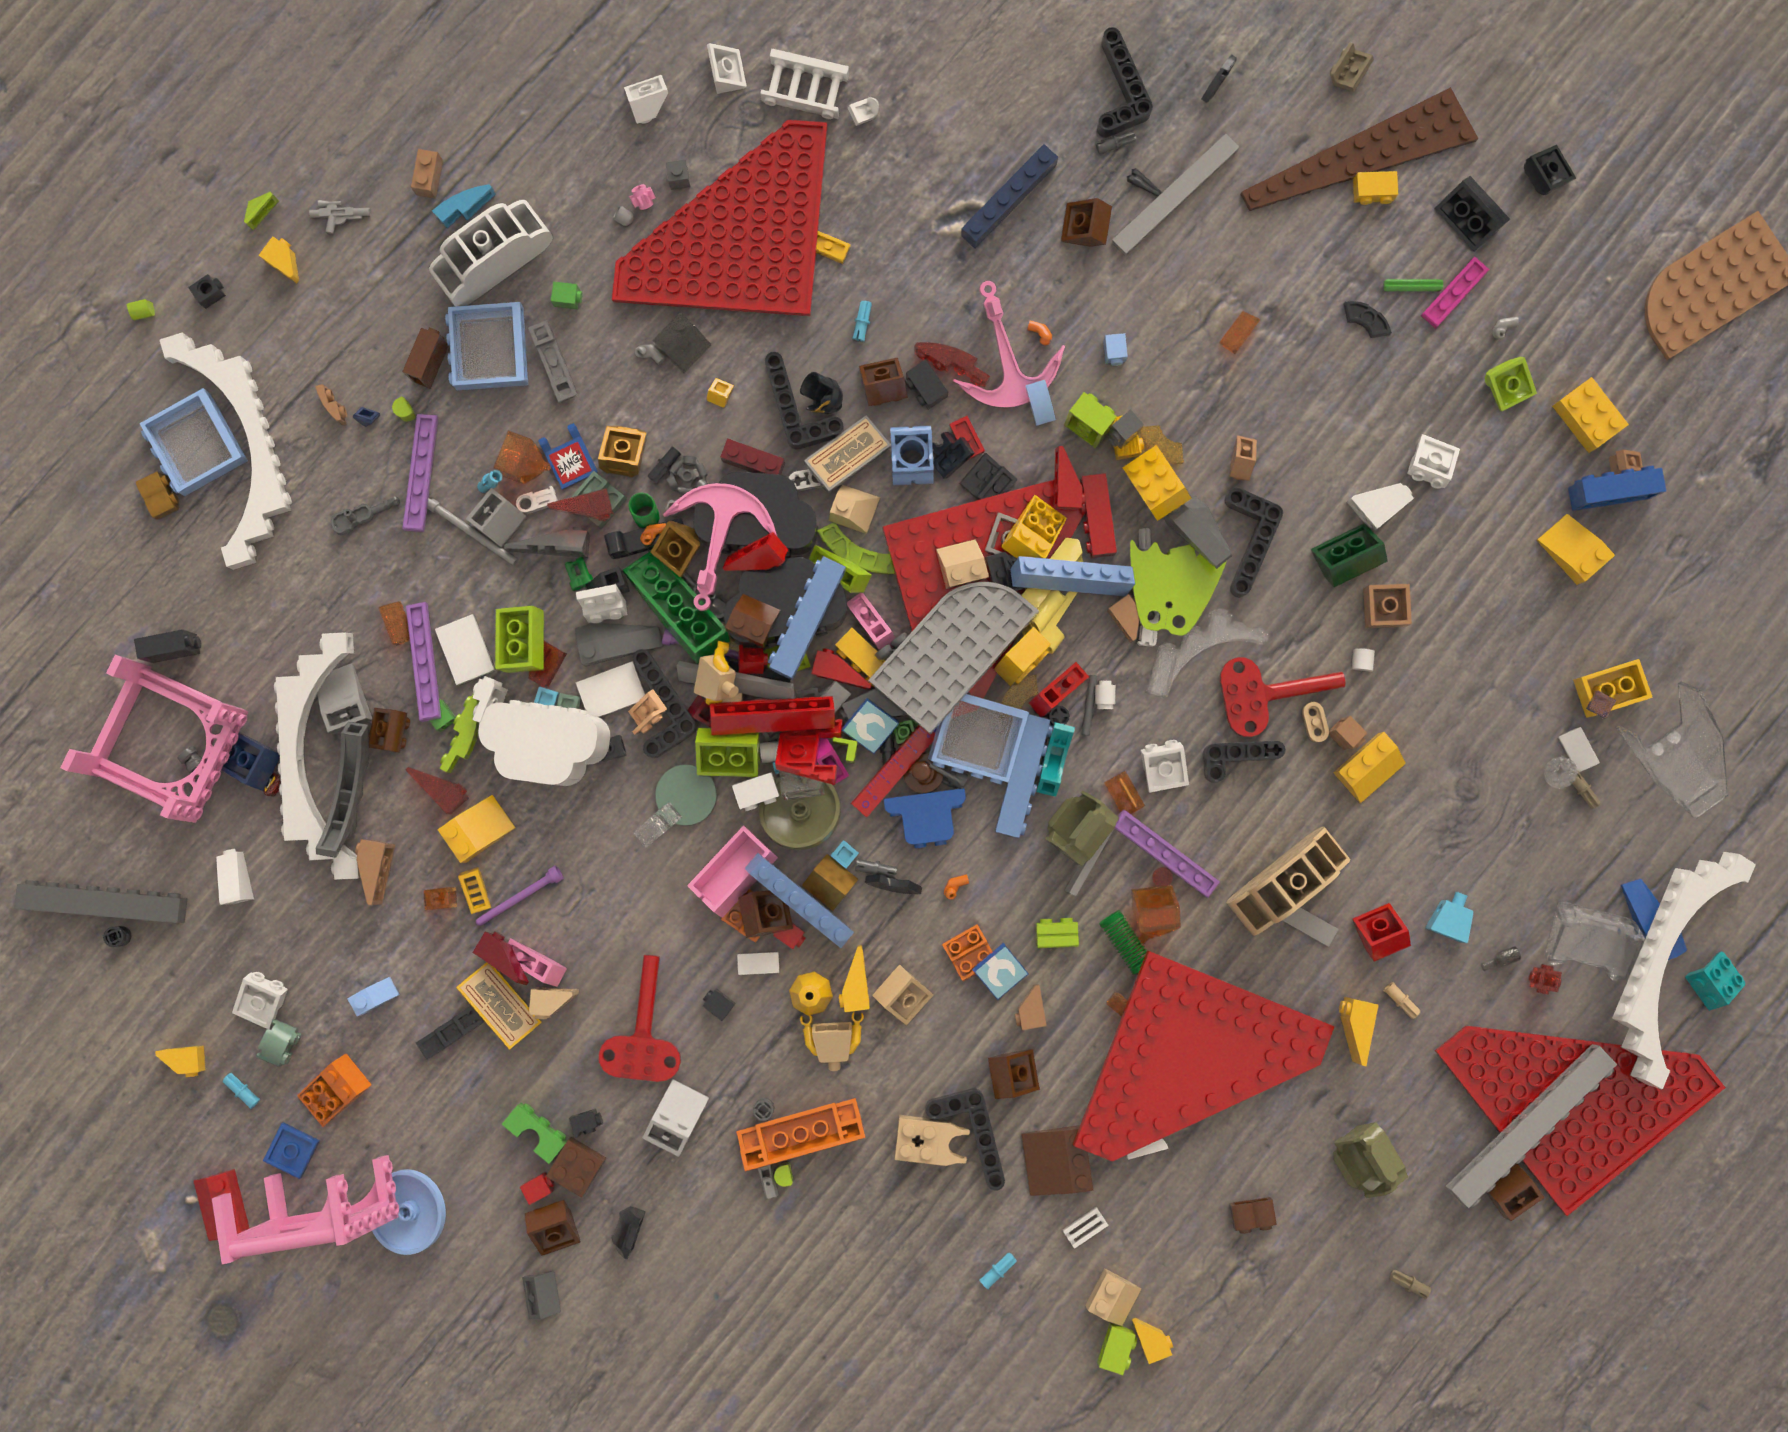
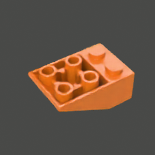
(334, 1089)

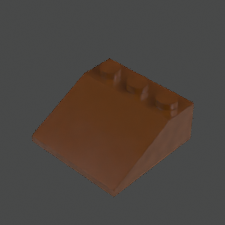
(1055, 1163)

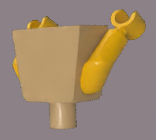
(715, 676)
(832, 1040)

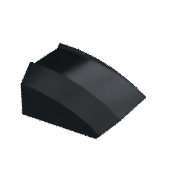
(627, 1230)

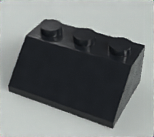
(1472, 213)

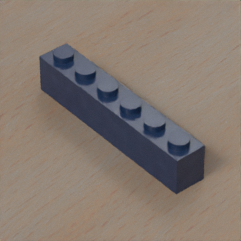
(1009, 196)

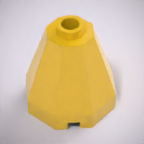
(812, 983)

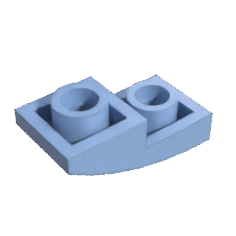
(1040, 402)

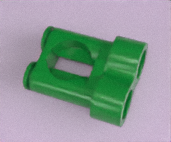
(580, 581)

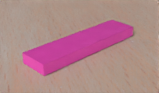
(1455, 292)

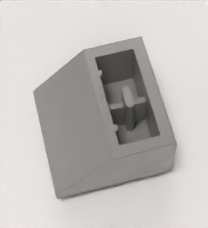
(496, 517)

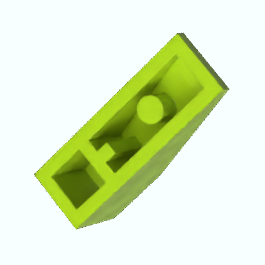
(854, 579)

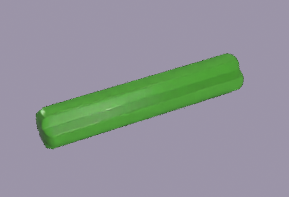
(1413, 285)

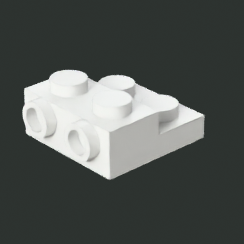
(1433, 462)
(602, 603)
(487, 692)
(1164, 766)
(259, 999)

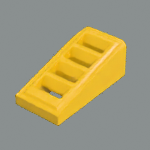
(479, 880)

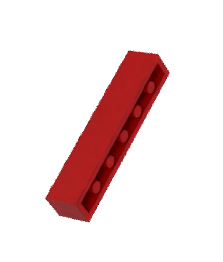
(772, 715)

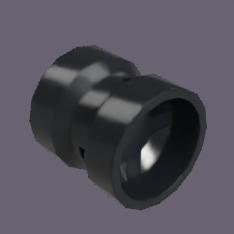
(121, 934)

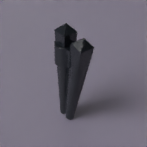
(1142, 182)

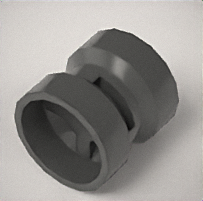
(190, 758)
(767, 1108)

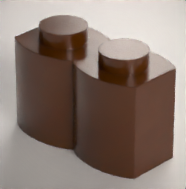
(1253, 1214)

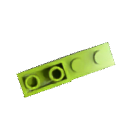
(463, 743)

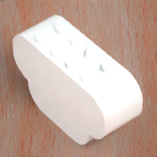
(489, 251)
(543, 741)

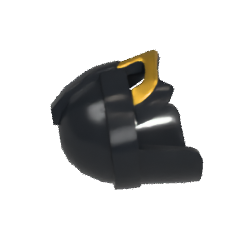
(824, 392)

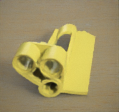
(1053, 603)

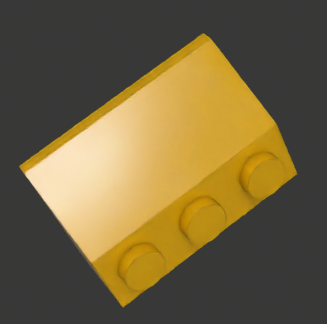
(1370, 766)

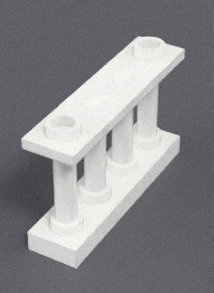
(802, 64)

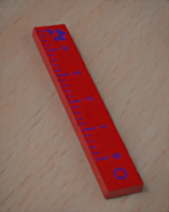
(893, 770)

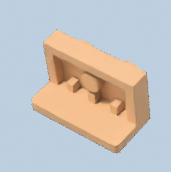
(647, 712)

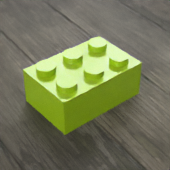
(1090, 419)
(519, 639)
(727, 754)

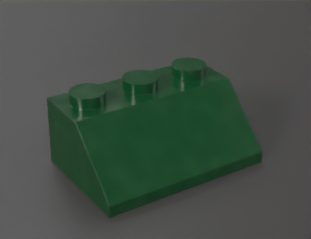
(1350, 554)

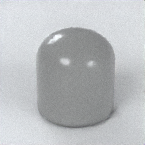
(623, 216)

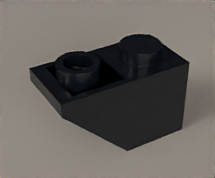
(610, 577)

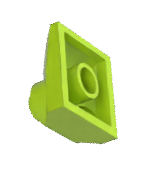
(1510, 383)

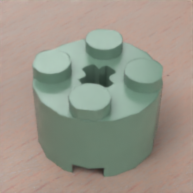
(278, 1043)

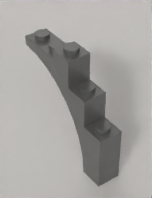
(349, 790)

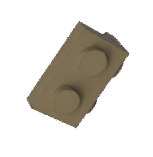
(1350, 68)

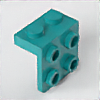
(1716, 982)

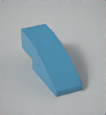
(464, 203)

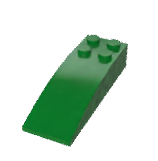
(674, 606)

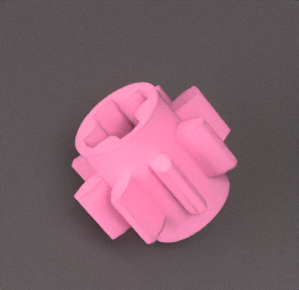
(642, 197)

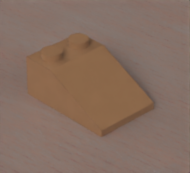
(374, 865)

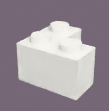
(755, 791)

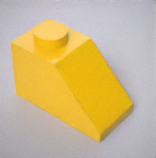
(281, 257)
(184, 1060)
(1153, 1341)

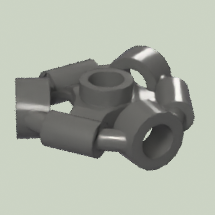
(686, 475)

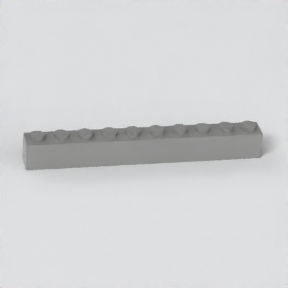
(1531, 1125)

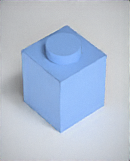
(1115, 349)

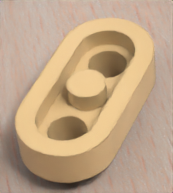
(1314, 722)

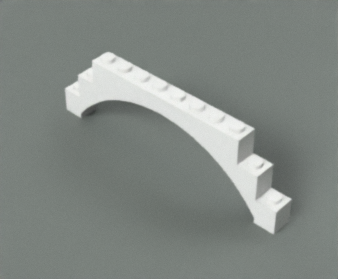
(267, 488)
(293, 707)
(1640, 997)

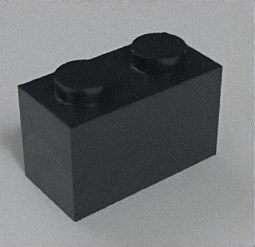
(926, 385)

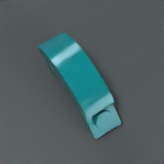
(1055, 759)

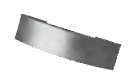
(552, 361)

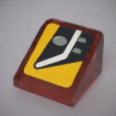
(272, 785)

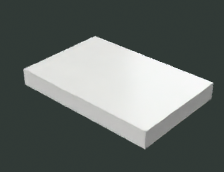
(465, 649)
(611, 690)

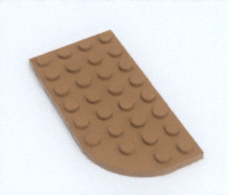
(1715, 284)

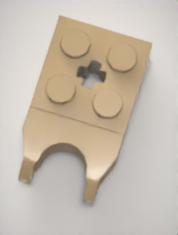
(935, 1143)

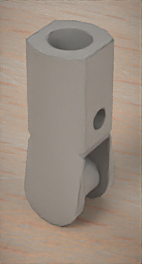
(768, 1182)

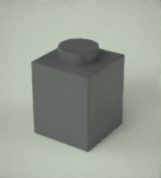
(678, 174)

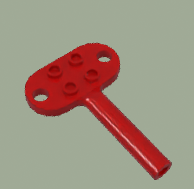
(1247, 695)
(641, 1054)

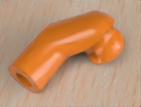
(1042, 330)
(651, 532)
(953, 885)

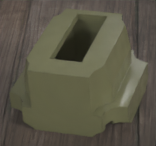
(1081, 827)
(1369, 1160)

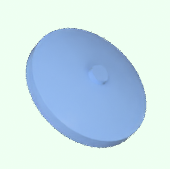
(419, 1215)

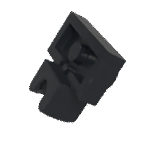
(951, 454)

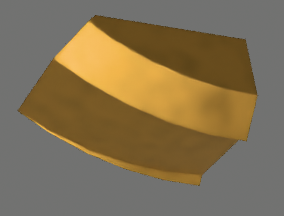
(622, 450)

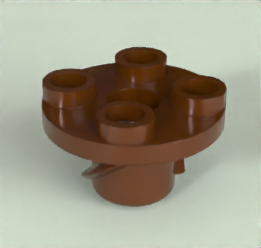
(922, 777)

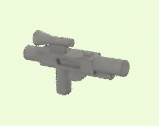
(336, 215)

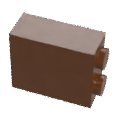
(425, 357)

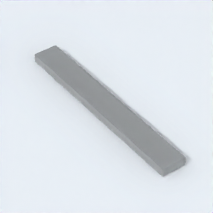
(1175, 194)

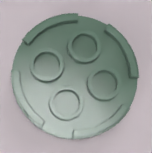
(688, 793)

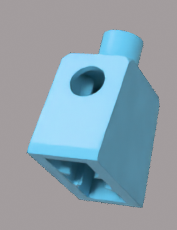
(1452, 919)

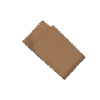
(1625, 460)

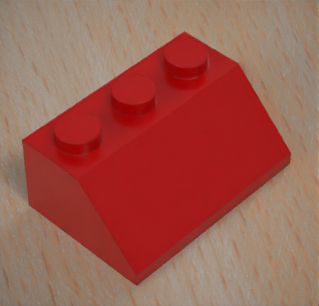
(214, 1186)

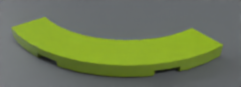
(843, 547)

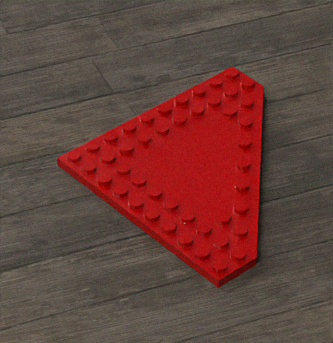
(743, 238)
(915, 541)
(1189, 1053)
(1600, 1135)

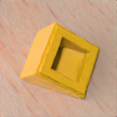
(719, 392)

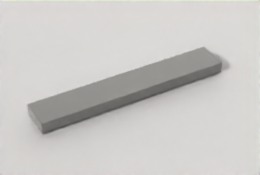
(746, 683)

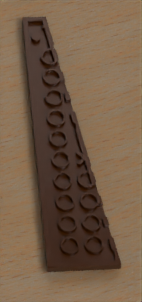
(1407, 136)

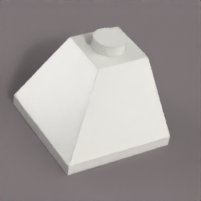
(646, 98)

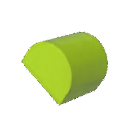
(140, 309)
(403, 409)
(783, 1175)

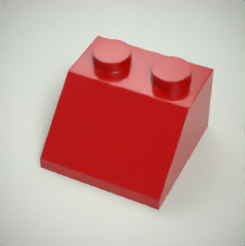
(1382, 932)

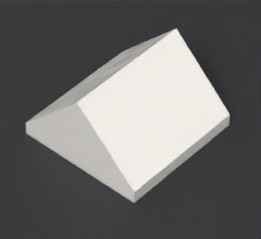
(726, 68)

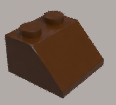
(1086, 222)
(883, 382)
(752, 620)
(764, 914)
(1013, 1074)
(551, 1227)

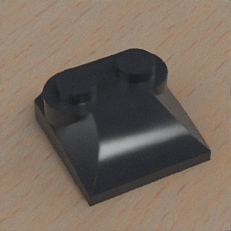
(1548, 170)

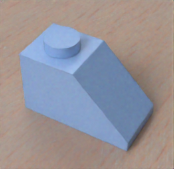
(373, 996)

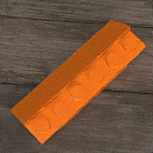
(800, 1134)

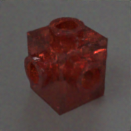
(1551, 979)

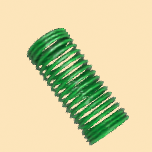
(642, 500)
(1109, 920)

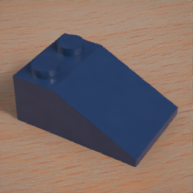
(251, 762)

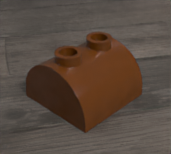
(388, 730)

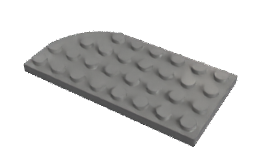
(952, 650)

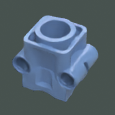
(916, 439)

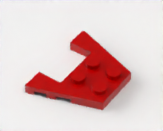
(799, 752)

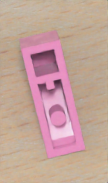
(871, 621)
(538, 965)

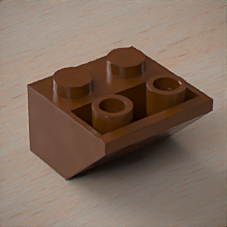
(1515, 1193)

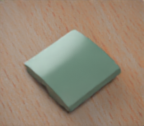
(595, 483)

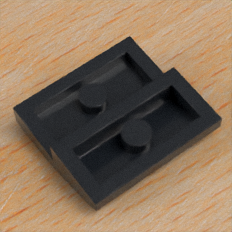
(987, 478)

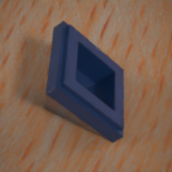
(366, 416)

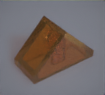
(440, 898)

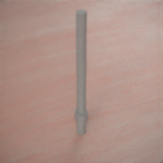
(434, 506)

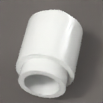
(1105, 695)

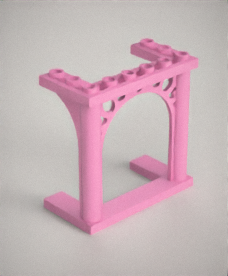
(175, 806)
(335, 1223)

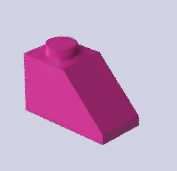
(828, 756)

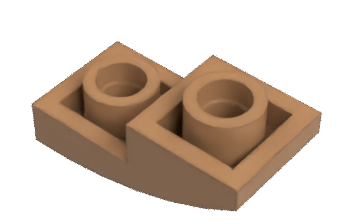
(334, 408)

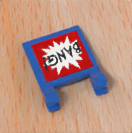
(570, 460)

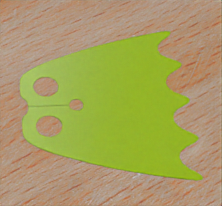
(1172, 579)

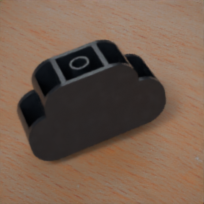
(792, 518)
(781, 589)

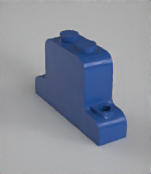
(926, 815)

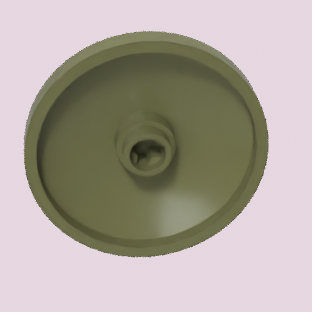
(801, 821)

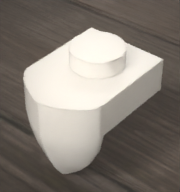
(864, 110)

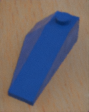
(1643, 909)

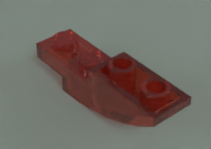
(945, 357)

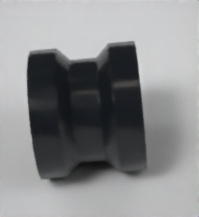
(1059, 713)

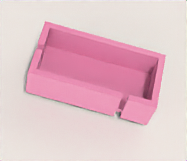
(725, 875)

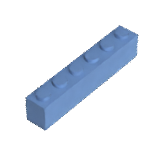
(1072, 576)
(807, 617)
(1022, 778)
(799, 900)

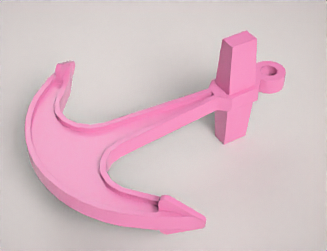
(1012, 389)
(727, 503)

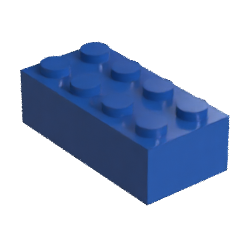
(1617, 488)

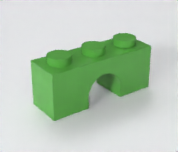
(550, 1141)

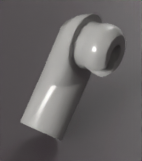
(1502, 326)
(649, 351)

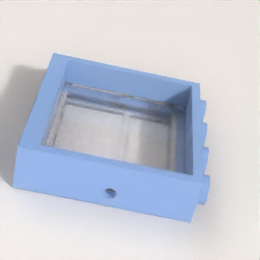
(487, 346)
(193, 442)
(979, 738)

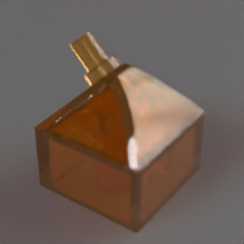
(520, 459)
(1155, 911)

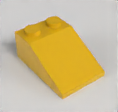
(1575, 549)
(476, 829)
(855, 991)
(1358, 1023)

